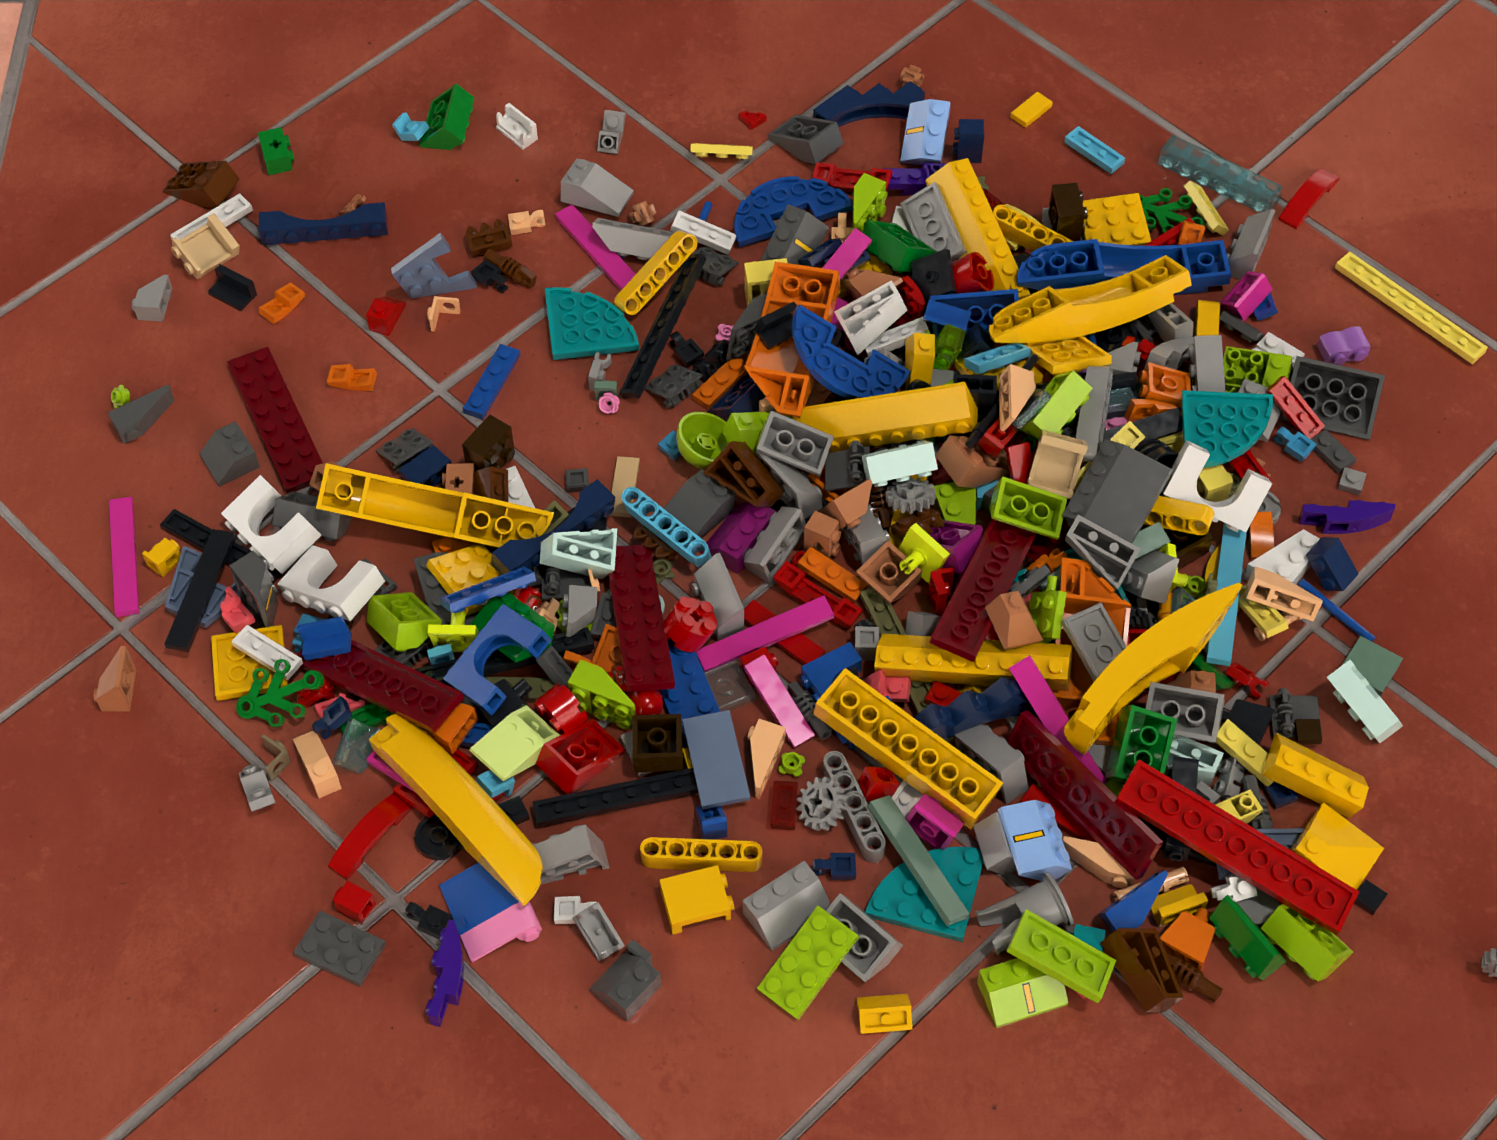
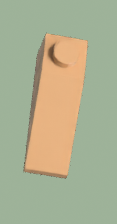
(1015, 389)
(1281, 594)
(765, 746)
(317, 764)
(1097, 861)

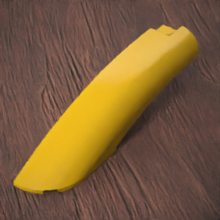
(1090, 308)
(428, 508)
(1150, 658)
(461, 806)

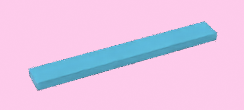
(1229, 573)

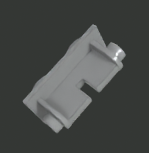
(1230, 772)

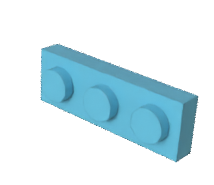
(1094, 150)
(997, 357)

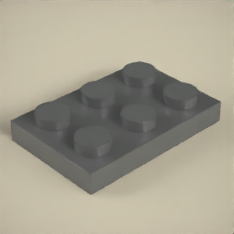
(340, 948)

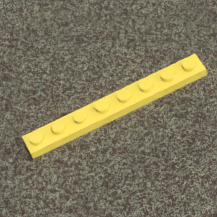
(1411, 307)

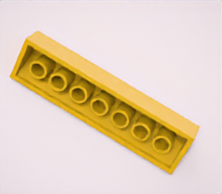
(977, 222)
(895, 416)
(924, 662)
(907, 747)

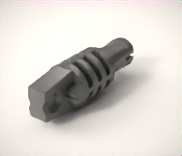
(806, 705)
(1263, 820)

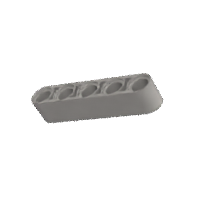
(1094, 411)
(856, 816)

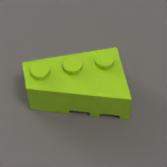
(955, 503)

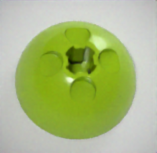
(700, 438)

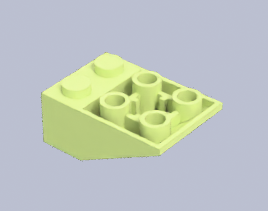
(514, 743)

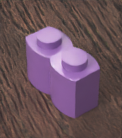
(1344, 346)

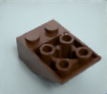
(202, 183)

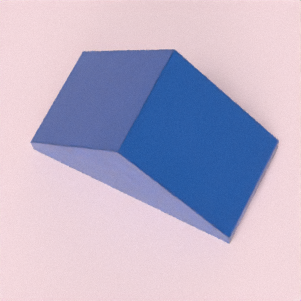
(712, 822)

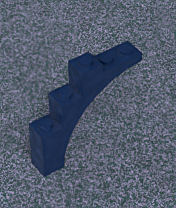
(877, 102)
(972, 708)

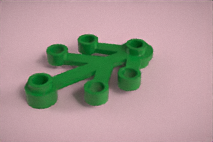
(1165, 212)
(275, 694)

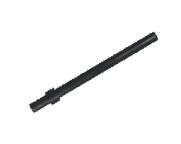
(981, 427)

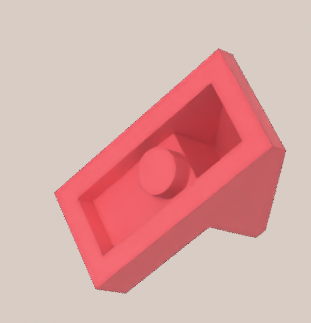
(895, 687)

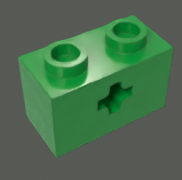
(275, 151)

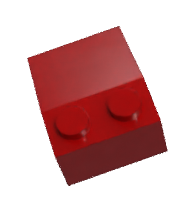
(578, 756)

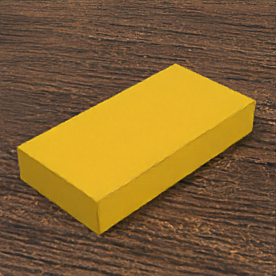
(1031, 109)

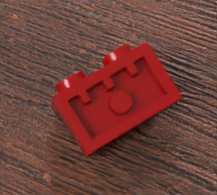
(940, 588)

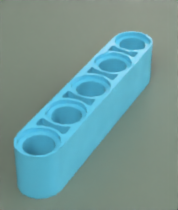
(659, 520)

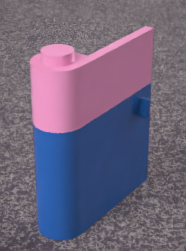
(487, 912)

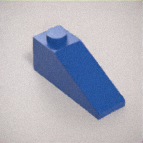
(1135, 905)

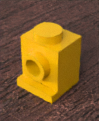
(163, 556)

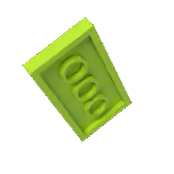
(1061, 956)
(808, 962)

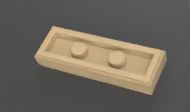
(624, 477)

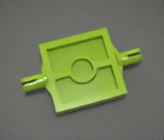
(1048, 610)

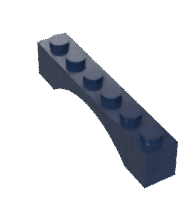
(365, 221)
(592, 505)

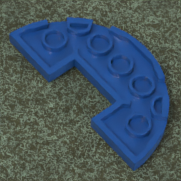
(771, 198)
(838, 369)

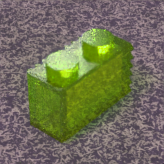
(948, 346)

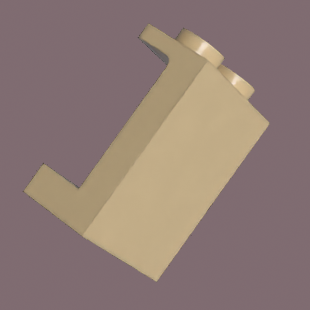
(205, 247)
(1057, 463)

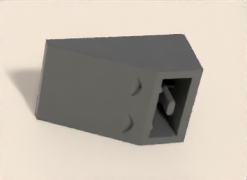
(743, 330)

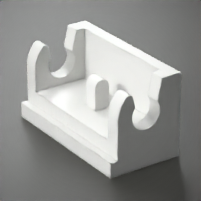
(516, 127)

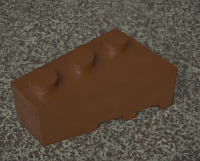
(745, 475)
(1144, 967)

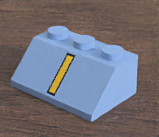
(925, 132)
(1035, 839)

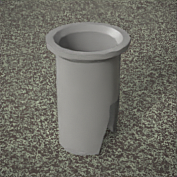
(1042, 899)

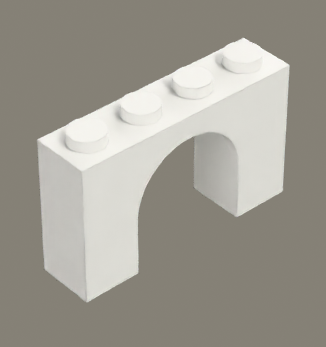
(1236, 510)
(280, 548)
(340, 600)

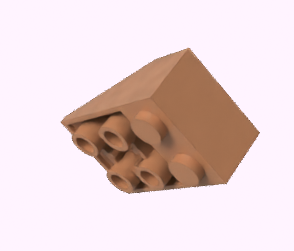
(971, 466)

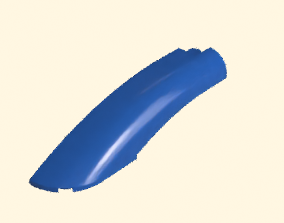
(1094, 262)

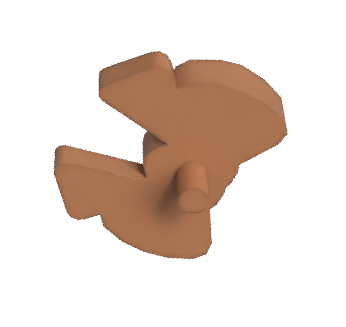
(356, 200)

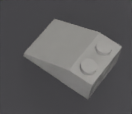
(594, 188)

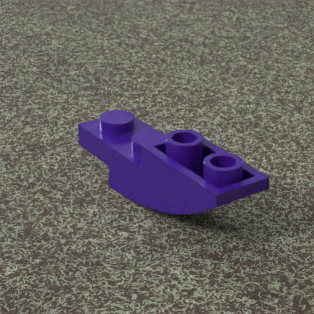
(912, 180)
(1343, 520)
(450, 974)

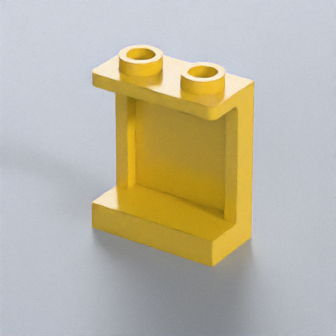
(695, 897)

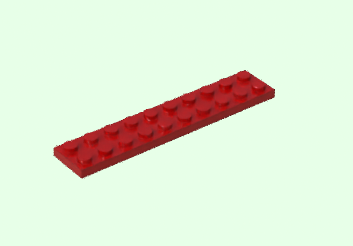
(1237, 847)

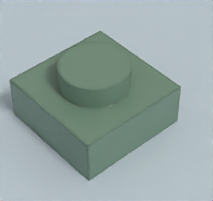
(603, 387)

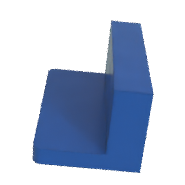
(942, 314)
(325, 638)

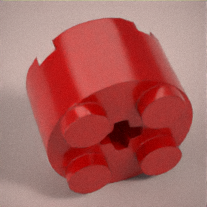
(972, 274)
(690, 624)
(560, 709)

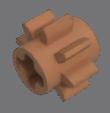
(912, 74)
(642, 213)

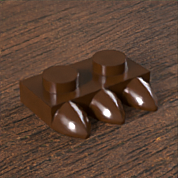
(488, 238)
(924, 519)
(654, 541)

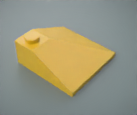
(1337, 847)

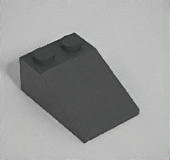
(808, 138)
(701, 504)

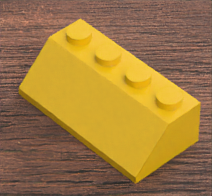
(1315, 776)

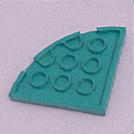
(586, 325)
(1224, 422)
(905, 904)

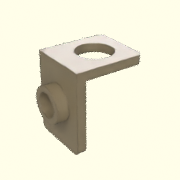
(280, 751)

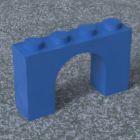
(503, 629)
(823, 671)

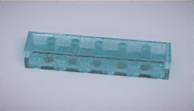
(1219, 174)

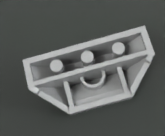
(631, 239)

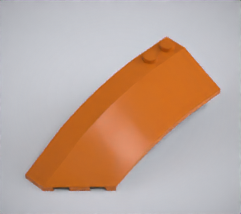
(780, 369)
(1084, 591)

